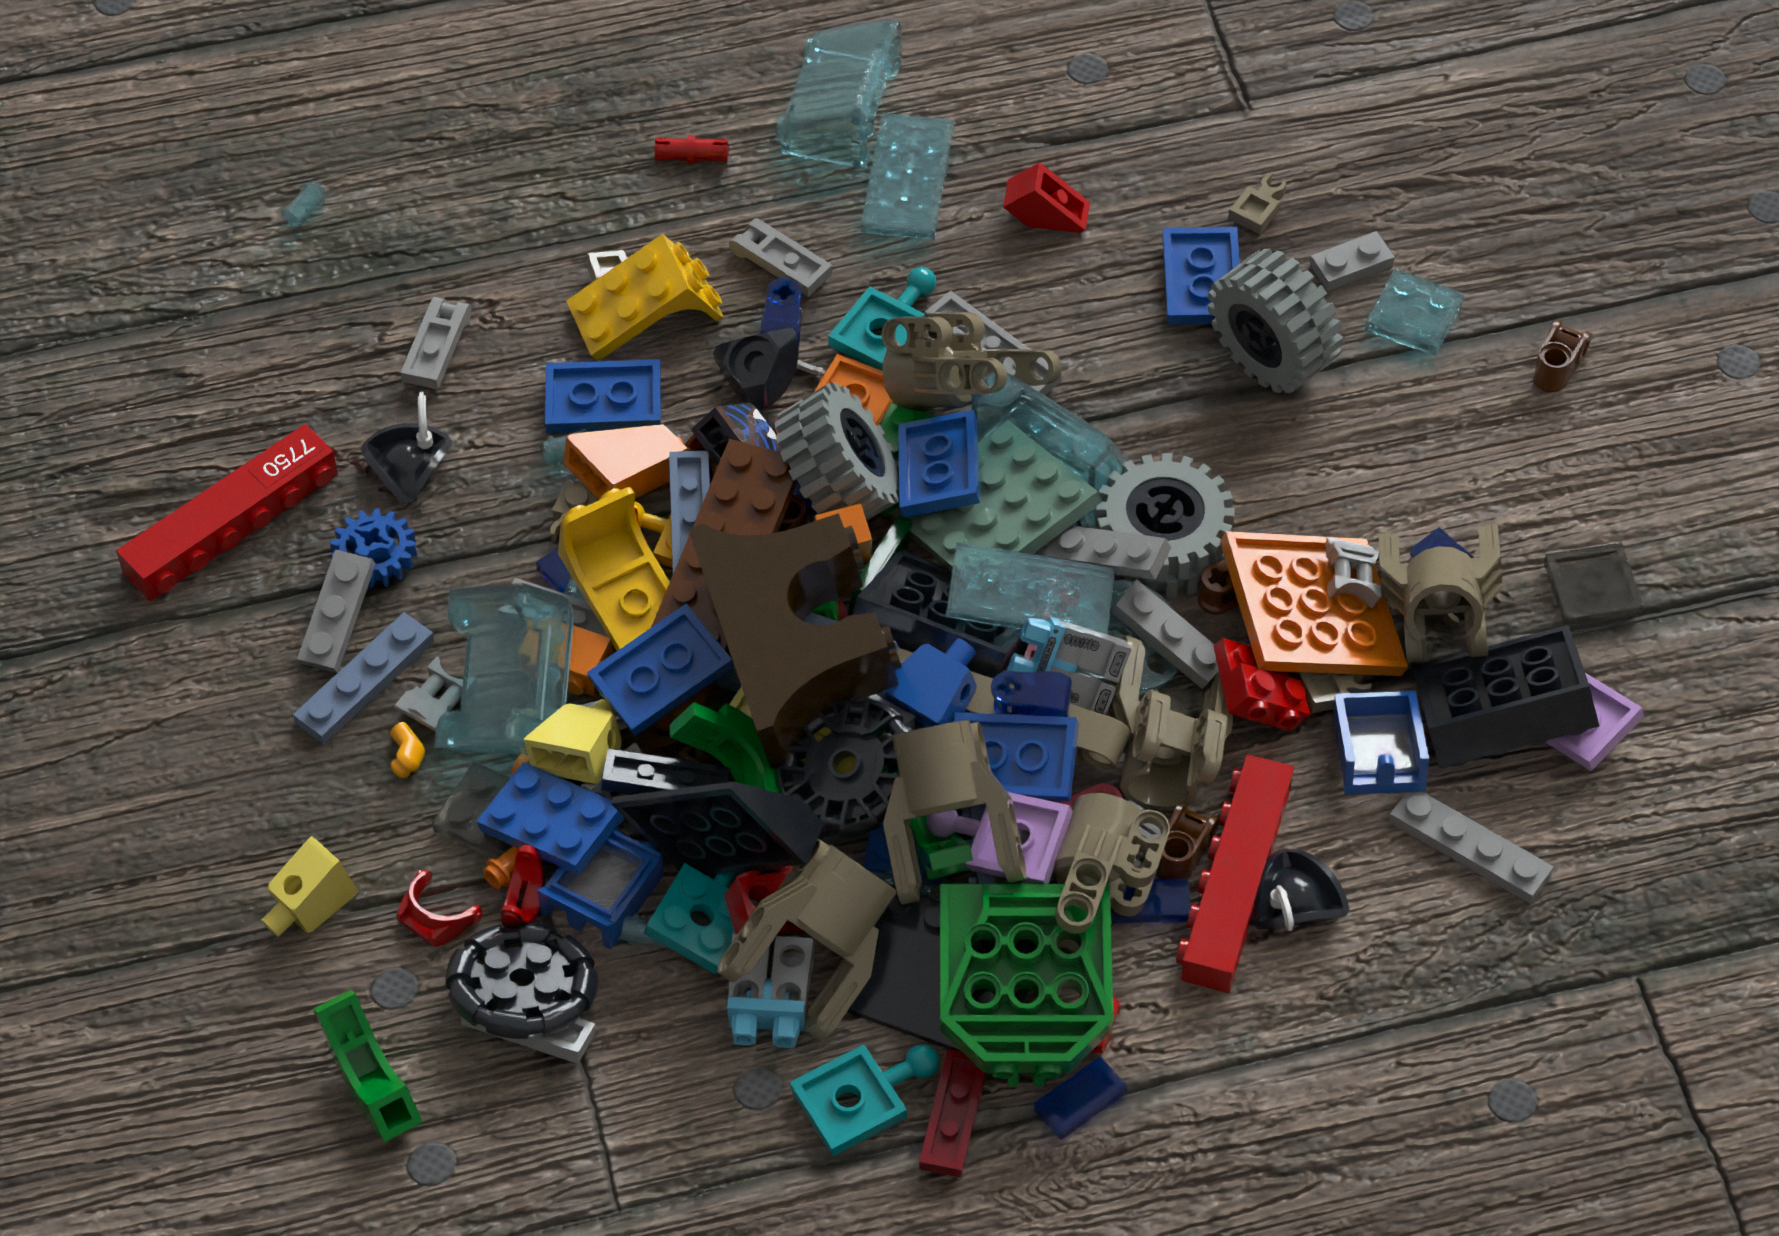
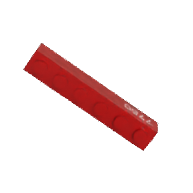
(227, 512)
(1238, 865)

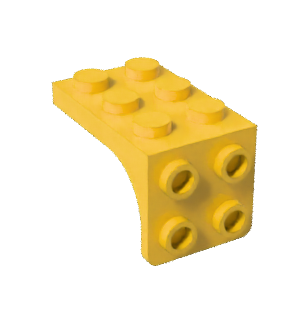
(639, 293)
(613, 565)

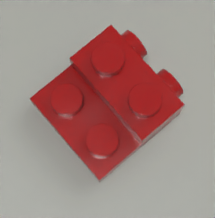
(1256, 693)

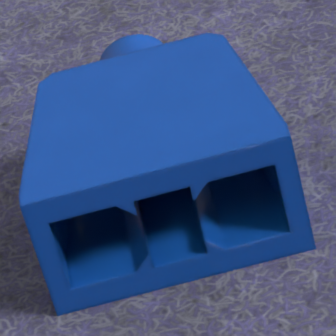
(934, 684)

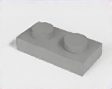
(1352, 261)

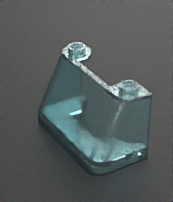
(840, 92)
(1052, 427)
(512, 666)

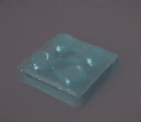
(1414, 312)

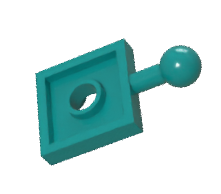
(872, 311)
(675, 928)
(858, 1074)

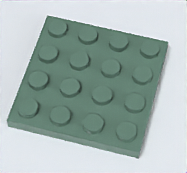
(1022, 504)

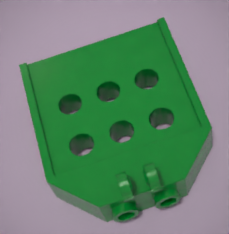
(1009, 1034)

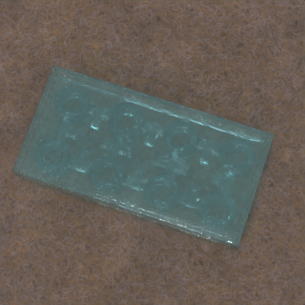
(908, 176)
(1012, 586)

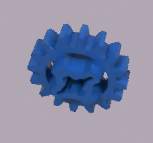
(374, 539)

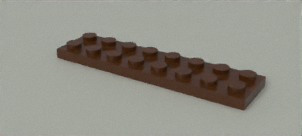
(743, 499)

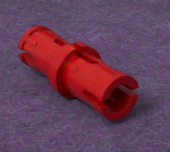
(691, 149)

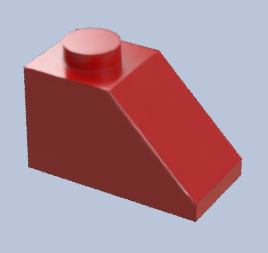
(1045, 201)

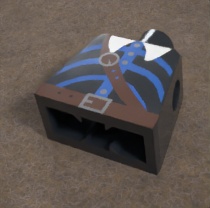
(734, 422)

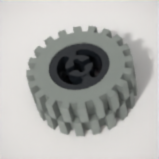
(1275, 320)
(838, 452)
(1145, 497)

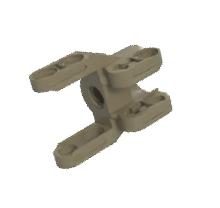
(953, 365)
(1442, 583)
(1165, 748)
(943, 772)
(1102, 851)
(835, 905)

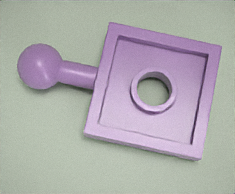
(1616, 719)
(1042, 818)

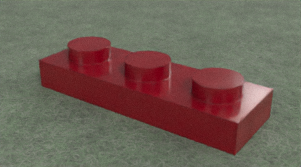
(952, 1116)

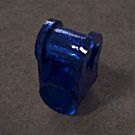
(782, 306)
(1032, 693)

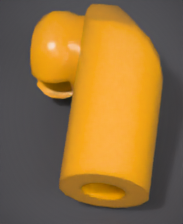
(410, 751)

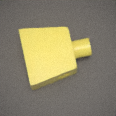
(575, 741)
(308, 889)

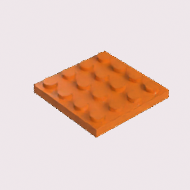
(1293, 621)

